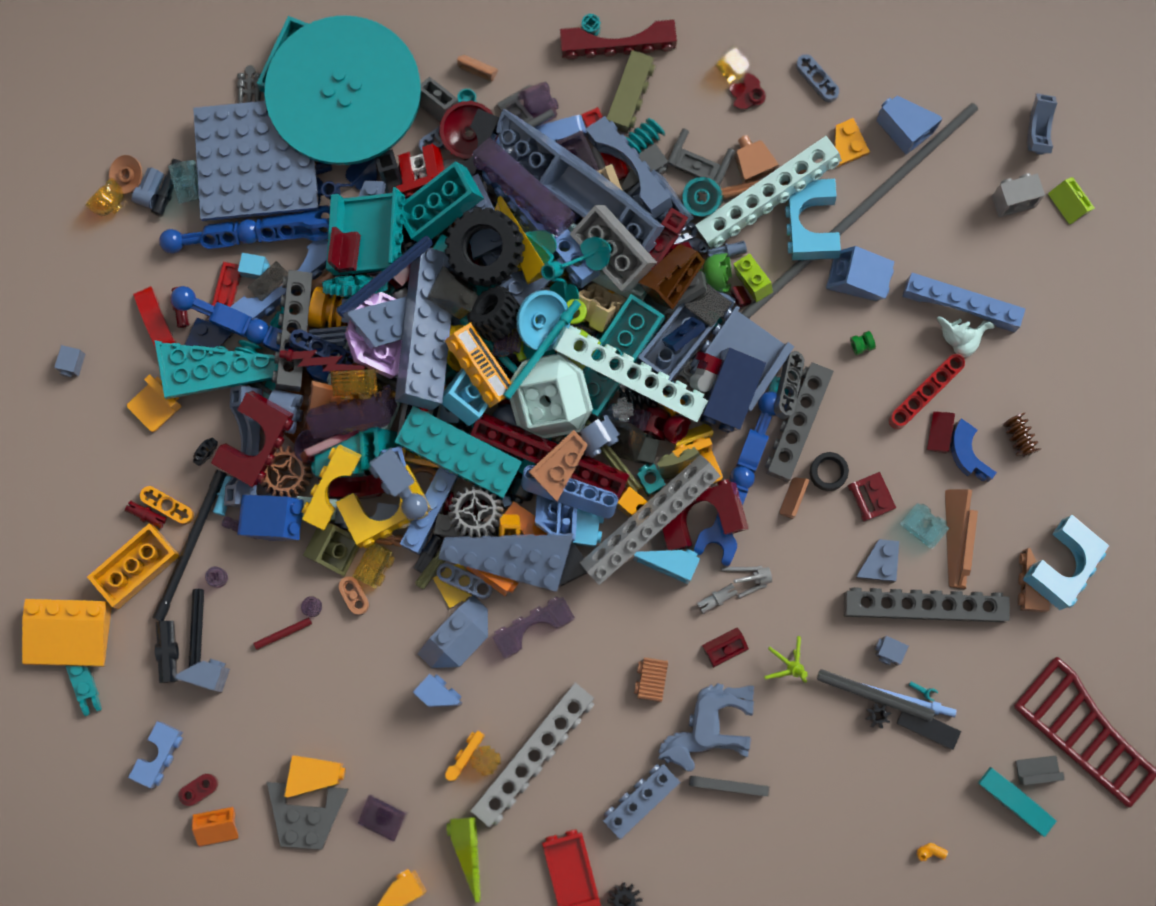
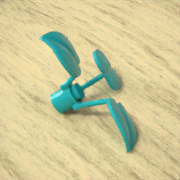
(595, 252)

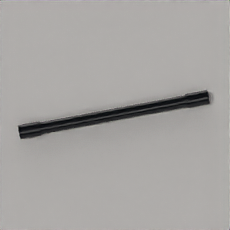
(214, 487)

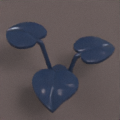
(356, 174)

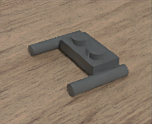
(514, 106)
(695, 164)

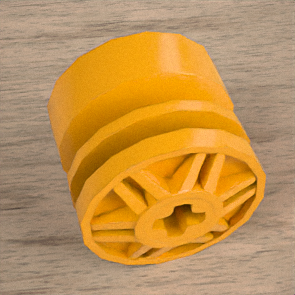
(323, 310)

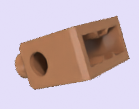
(754, 160)

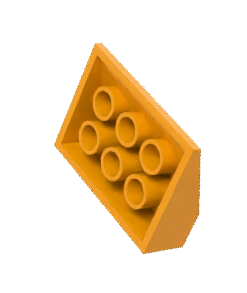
(65, 632)

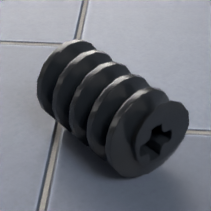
(636, 397)

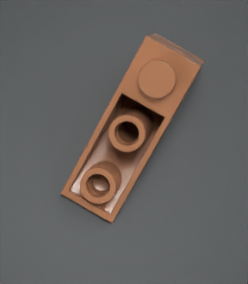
(1029, 598)

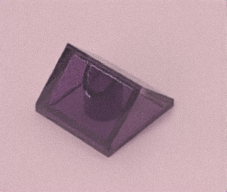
(382, 817)

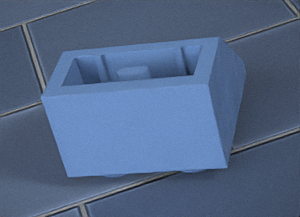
(435, 694)

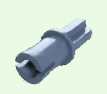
(730, 249)

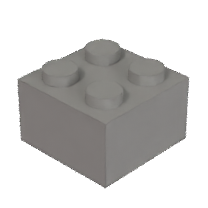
(1018, 194)

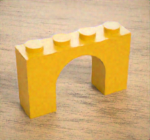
(366, 530)

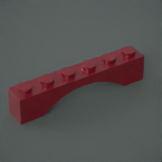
(579, 43)

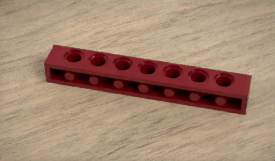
(536, 448)

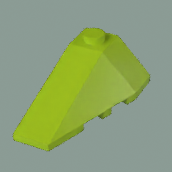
(464, 839)

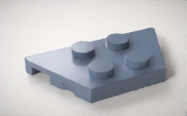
(380, 322)

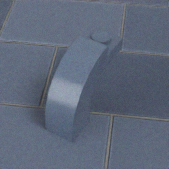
(1040, 124)

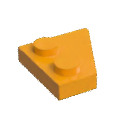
(849, 142)

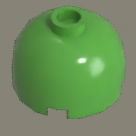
(717, 272)

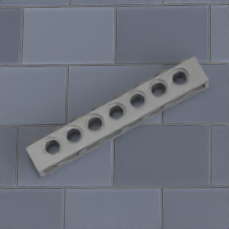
(650, 519)
(482, 808)

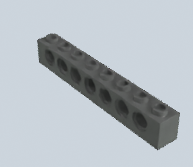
(999, 605)

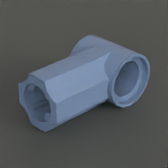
(146, 192)

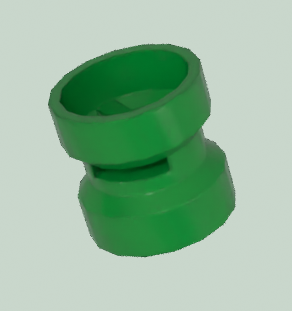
(862, 343)

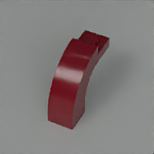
(363, 487)

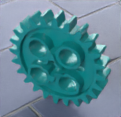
(347, 285)

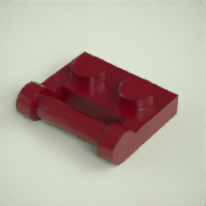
(877, 494)

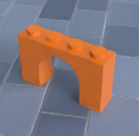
(527, 527)

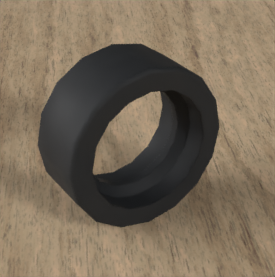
(833, 457)

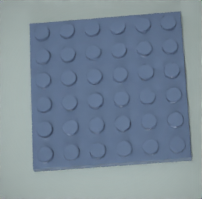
(248, 165)

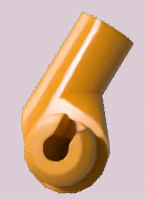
(929, 850)

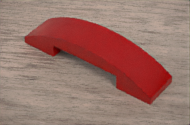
(153, 316)

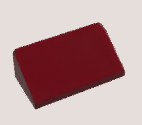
(940, 432)
(725, 647)

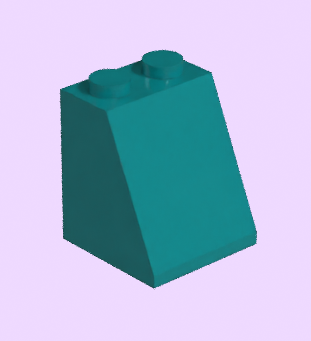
(322, 460)

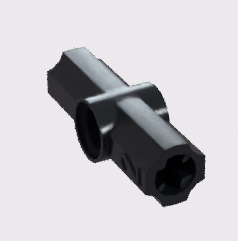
(166, 651)

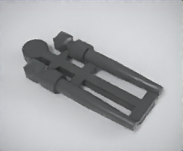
(250, 70)

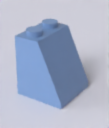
(907, 122)
(861, 274)

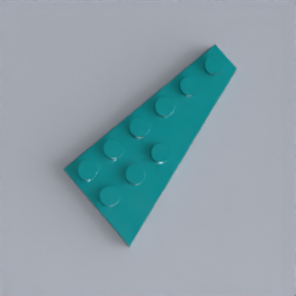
(204, 369)

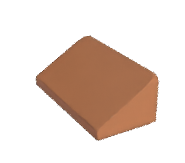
(477, 68)
(794, 497)

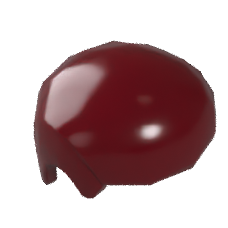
(676, 428)

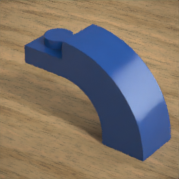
(963, 453)

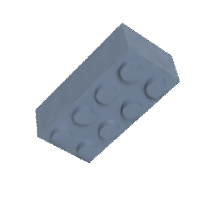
(665, 359)

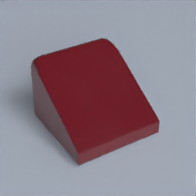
(741, 296)

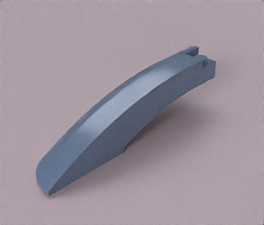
(573, 179)

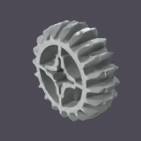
(483, 511)

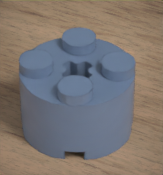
(290, 402)
(598, 435)

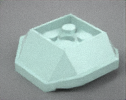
(566, 388)

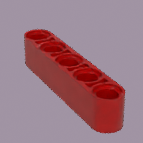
(930, 383)

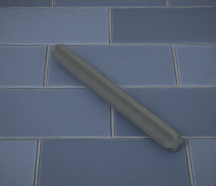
(875, 695)

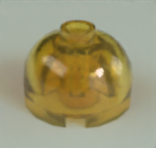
(106, 199)

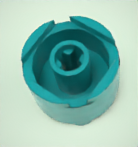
(702, 208)

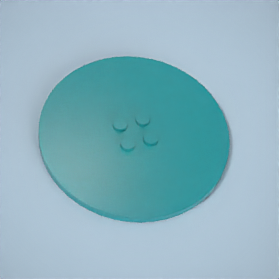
(342, 90)

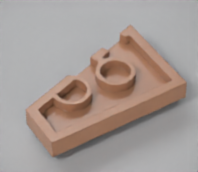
(558, 465)

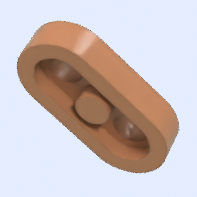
(353, 596)

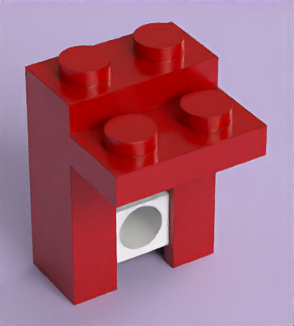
(416, 177)

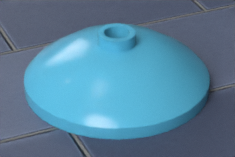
(547, 308)

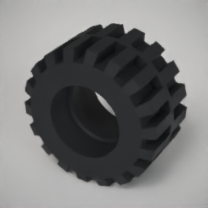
(494, 313)

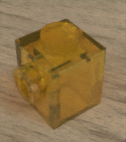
(733, 65)

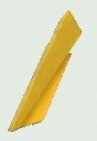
(531, 263)

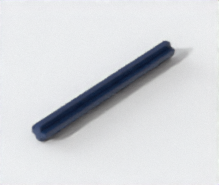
(385, 276)

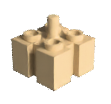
(600, 306)

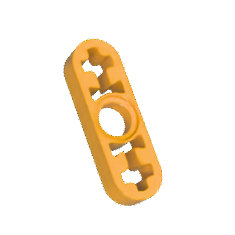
(157, 493)

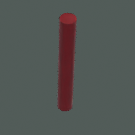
(282, 633)

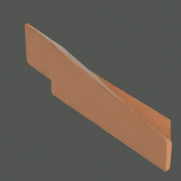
(960, 535)

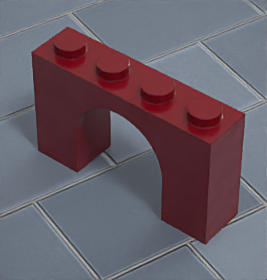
(274, 422)
(730, 509)

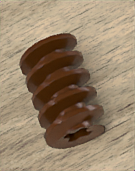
(1021, 435)

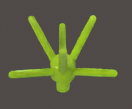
(793, 668)

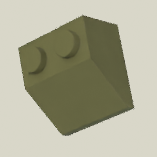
(332, 549)

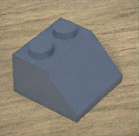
(206, 674)

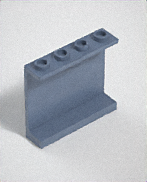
(749, 338)

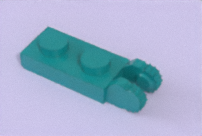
(84, 687)

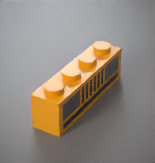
(479, 364)

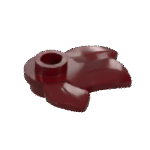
(745, 91)

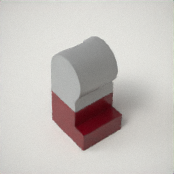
(705, 372)

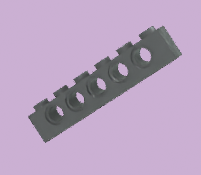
(293, 281)
(784, 470)

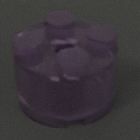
(538, 100)

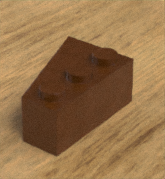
(672, 276)

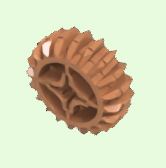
(281, 481)

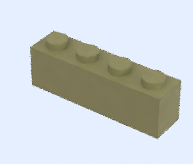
(630, 90)

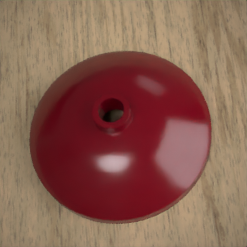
(456, 124)

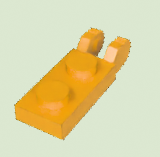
(464, 755)

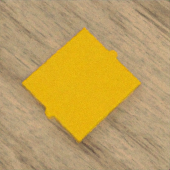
(451, 594)

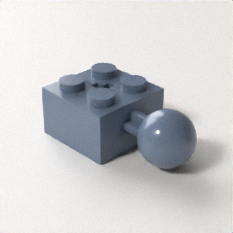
(397, 482)

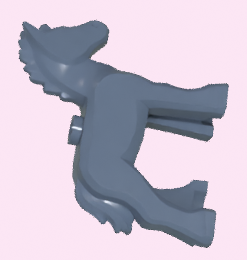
(706, 726)

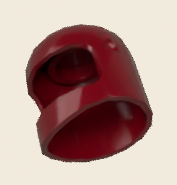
(656, 422)

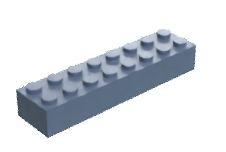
(424, 331)

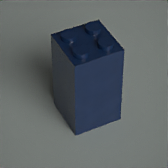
(732, 390)

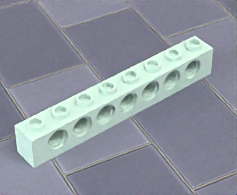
(773, 182)
(692, 409)

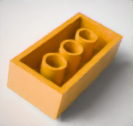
(133, 566)

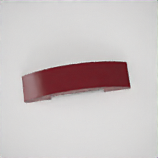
(673, 226)

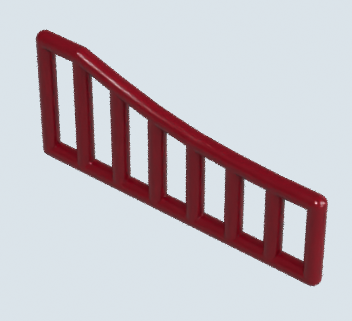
(1095, 713)

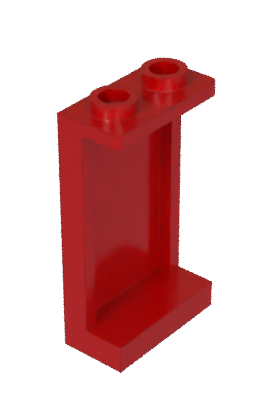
(571, 870)

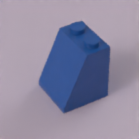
(270, 517)

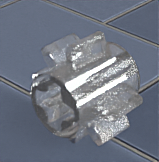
(623, 409)

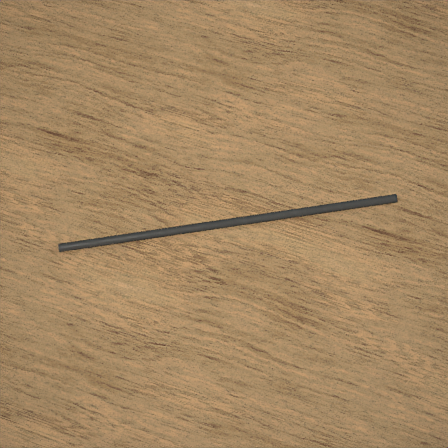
(868, 203)

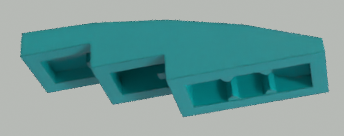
(1017, 801)

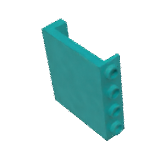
(377, 221)

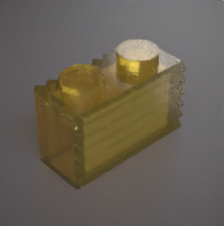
(354, 382)
(373, 565)

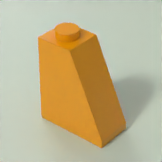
(312, 774)

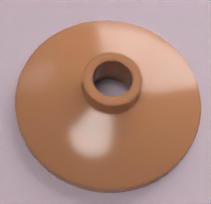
(120, 172)

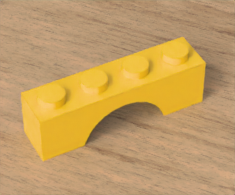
(320, 510)

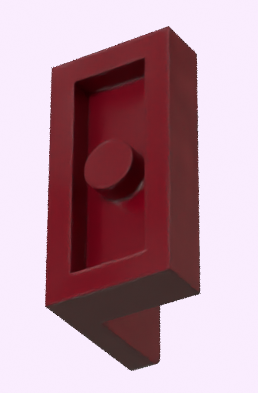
(343, 250)

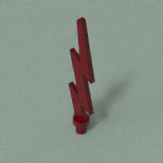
(307, 360)

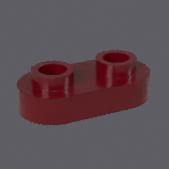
(197, 789)

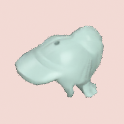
(963, 338)

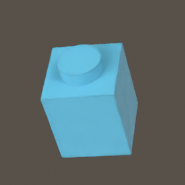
(252, 265)

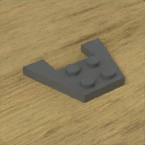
(304, 825)

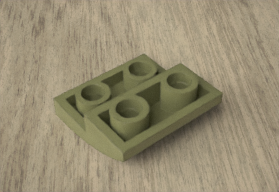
(670, 466)

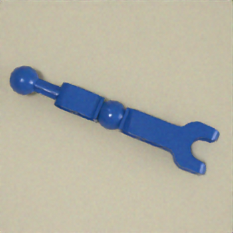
(248, 231)
(255, 330)
(744, 478)

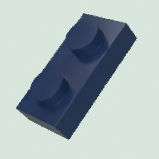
(683, 334)

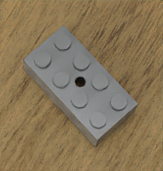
(628, 258)

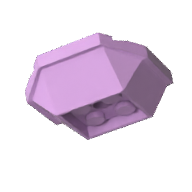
(382, 358)

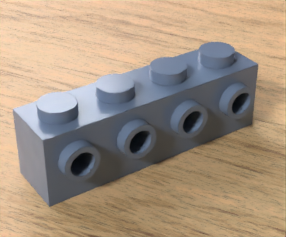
(641, 801)

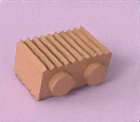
(652, 679)

